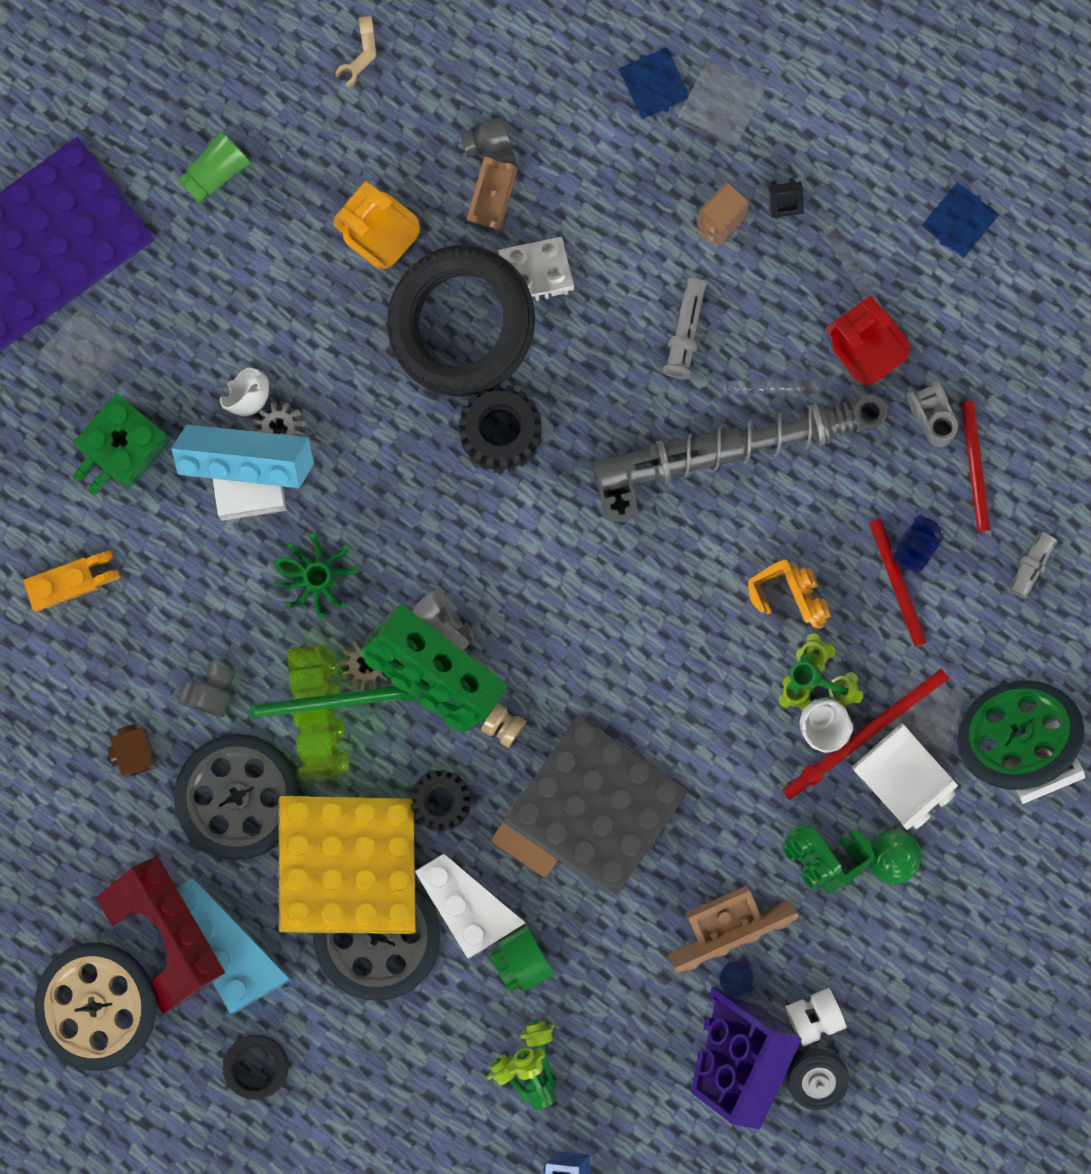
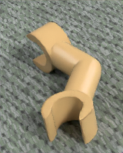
(366, 56)

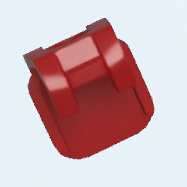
(868, 342)

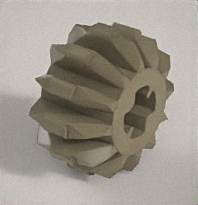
(355, 670)

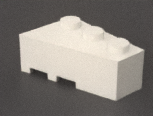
(466, 906)

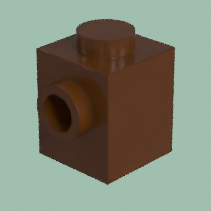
(132, 751)

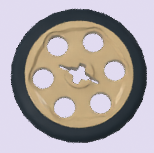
(138, 999)

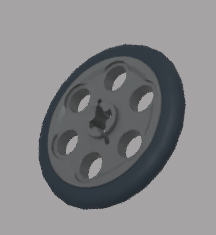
(198, 773)
(380, 983)

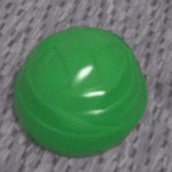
(895, 856)

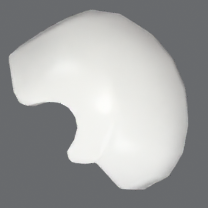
(247, 393)
(826, 725)

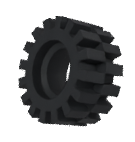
(426, 785)

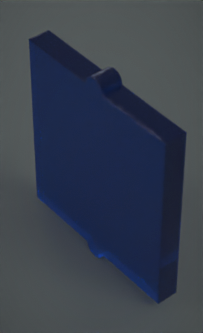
(654, 83)
(960, 220)

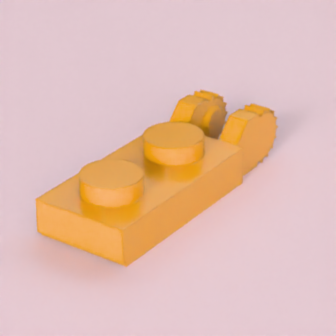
(68, 581)

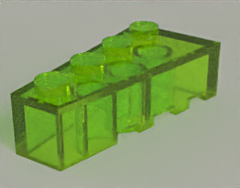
(318, 729)

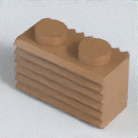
(722, 215)

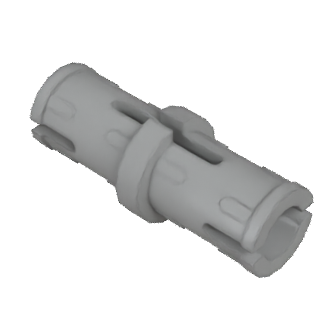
(1032, 565)

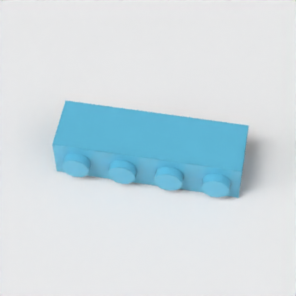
(243, 456)

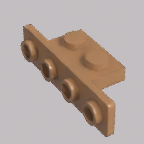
(728, 924)

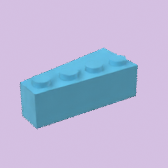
(247, 966)

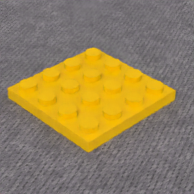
(346, 865)

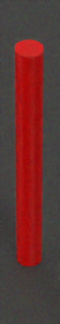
(975, 466)
(897, 582)

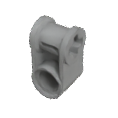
(932, 407)

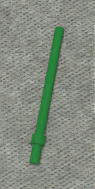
(330, 701)

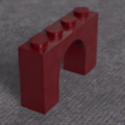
(190, 959)

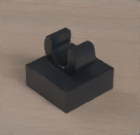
(786, 198)

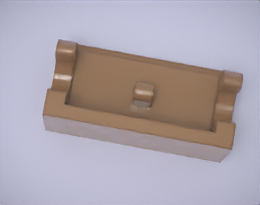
(492, 193)

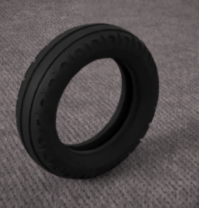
(411, 295)

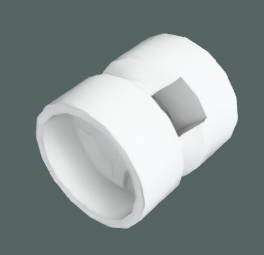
(826, 1011)

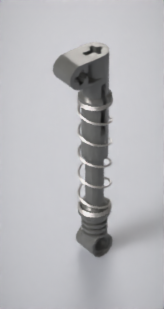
(726, 447)

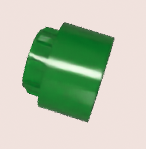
(520, 960)

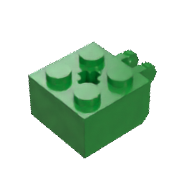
(121, 463)

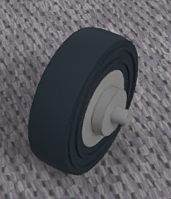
(818, 1079)

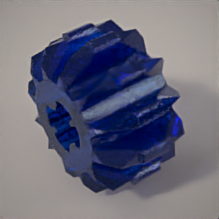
(918, 544)

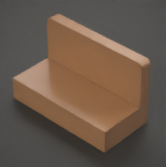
(523, 850)

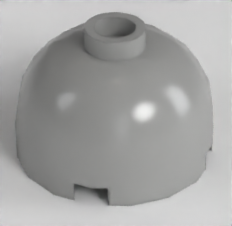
(439, 613)

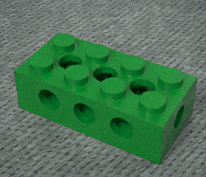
(439, 662)

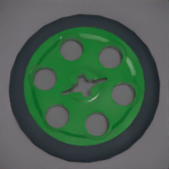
(1032, 770)

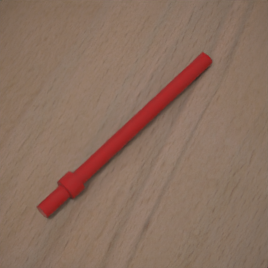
(813, 773)

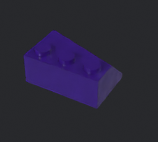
(742, 1060)

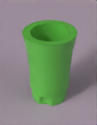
(213, 167)

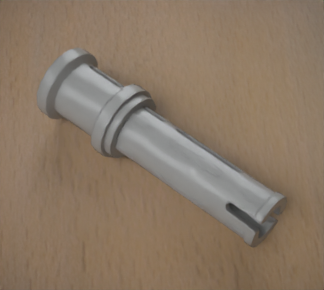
(683, 343)

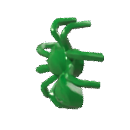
(315, 576)

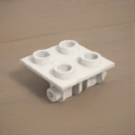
(542, 266)

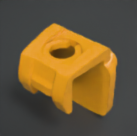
(377, 226)
(801, 584)

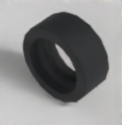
(232, 1056)

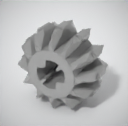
(288, 419)

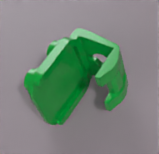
(820, 864)

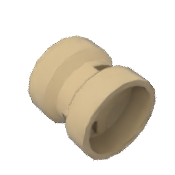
(509, 731)

